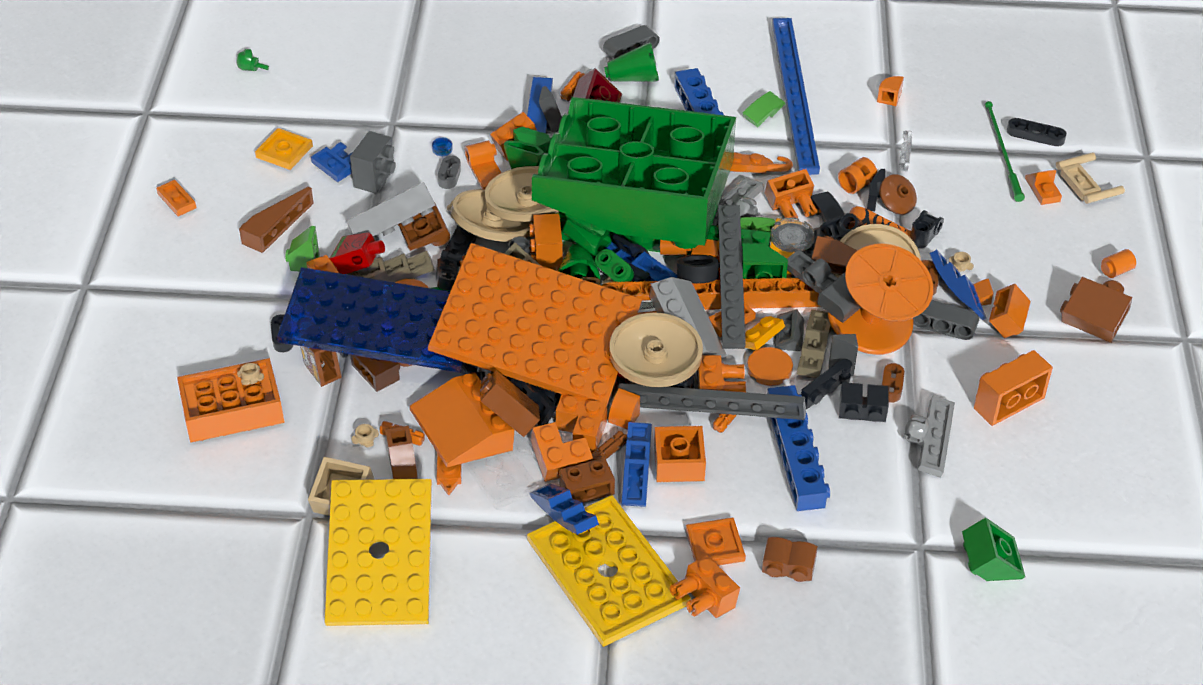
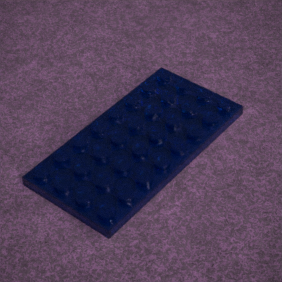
(365, 318)

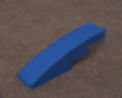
(534, 109)
(645, 262)
(960, 285)
(636, 464)
(563, 509)

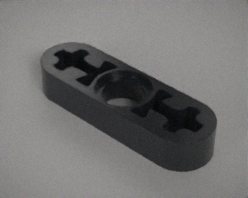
(1055, 135)
(446, 273)

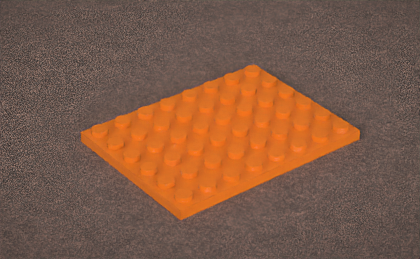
(532, 324)

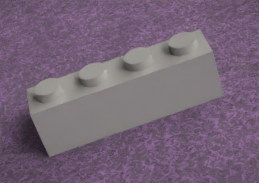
(393, 212)
(681, 300)

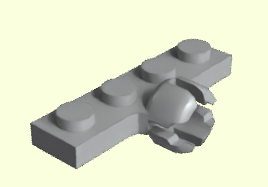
(742, 195)
(932, 435)

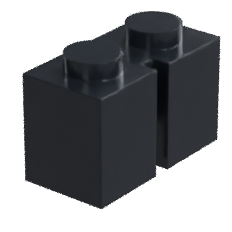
(869, 408)

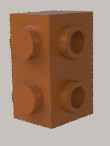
(588, 480)

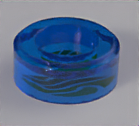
(442, 146)

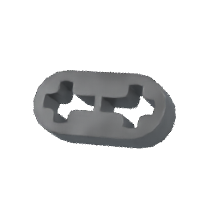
(445, 171)

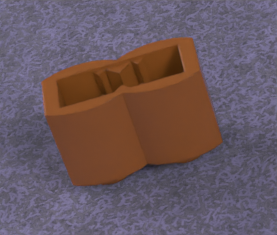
(789, 559)

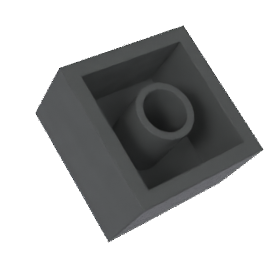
(372, 162)

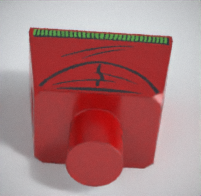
(356, 252)

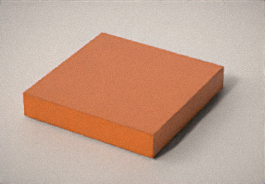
(717, 540)

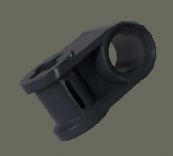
(838, 227)
(925, 229)

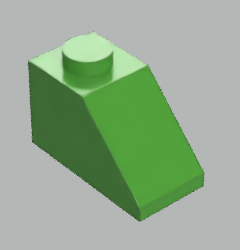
(303, 249)

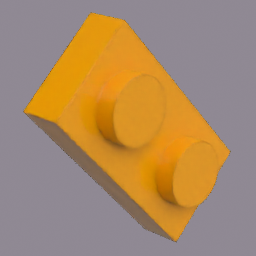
(763, 332)

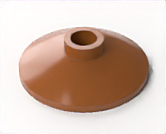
(898, 194)

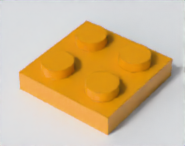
(284, 148)

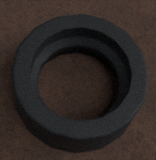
(697, 268)

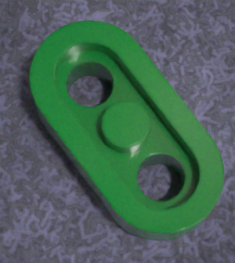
(613, 265)

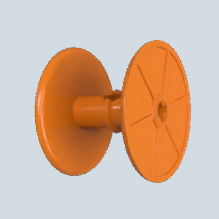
(891, 291)

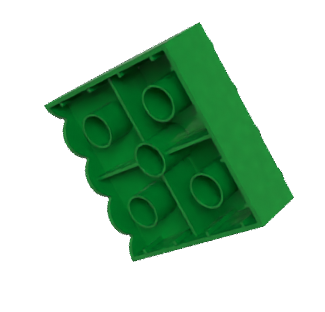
(638, 169)

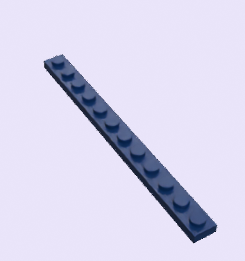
(795, 96)

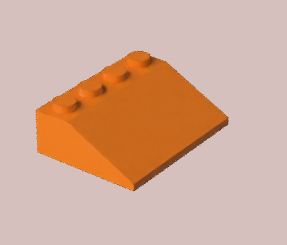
(221, 405)
(460, 423)

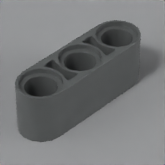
(630, 40)
(948, 320)

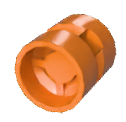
(857, 175)

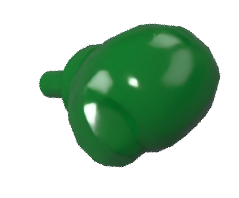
(247, 62)

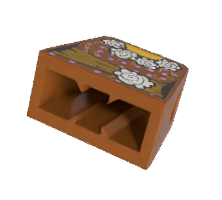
(315, 358)

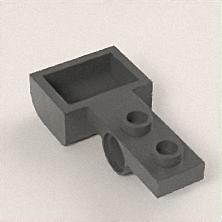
(832, 290)

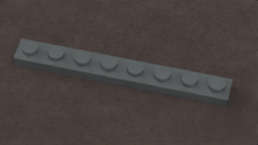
(731, 277)
(719, 401)

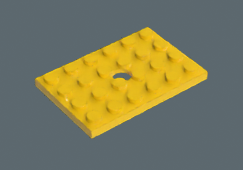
(388, 588)
(617, 603)

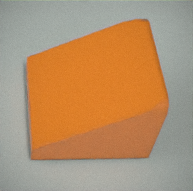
(984, 291)

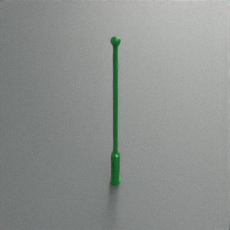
(1018, 195)

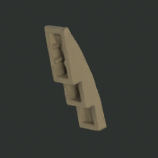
(397, 268)
(814, 344)

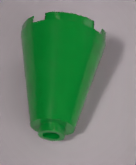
(633, 66)
(579, 263)

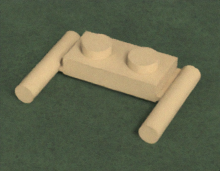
(1082, 182)

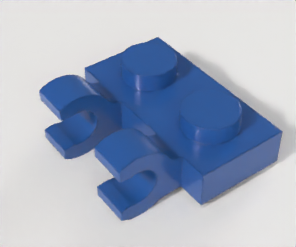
(334, 161)

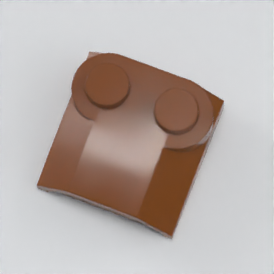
(426, 230)

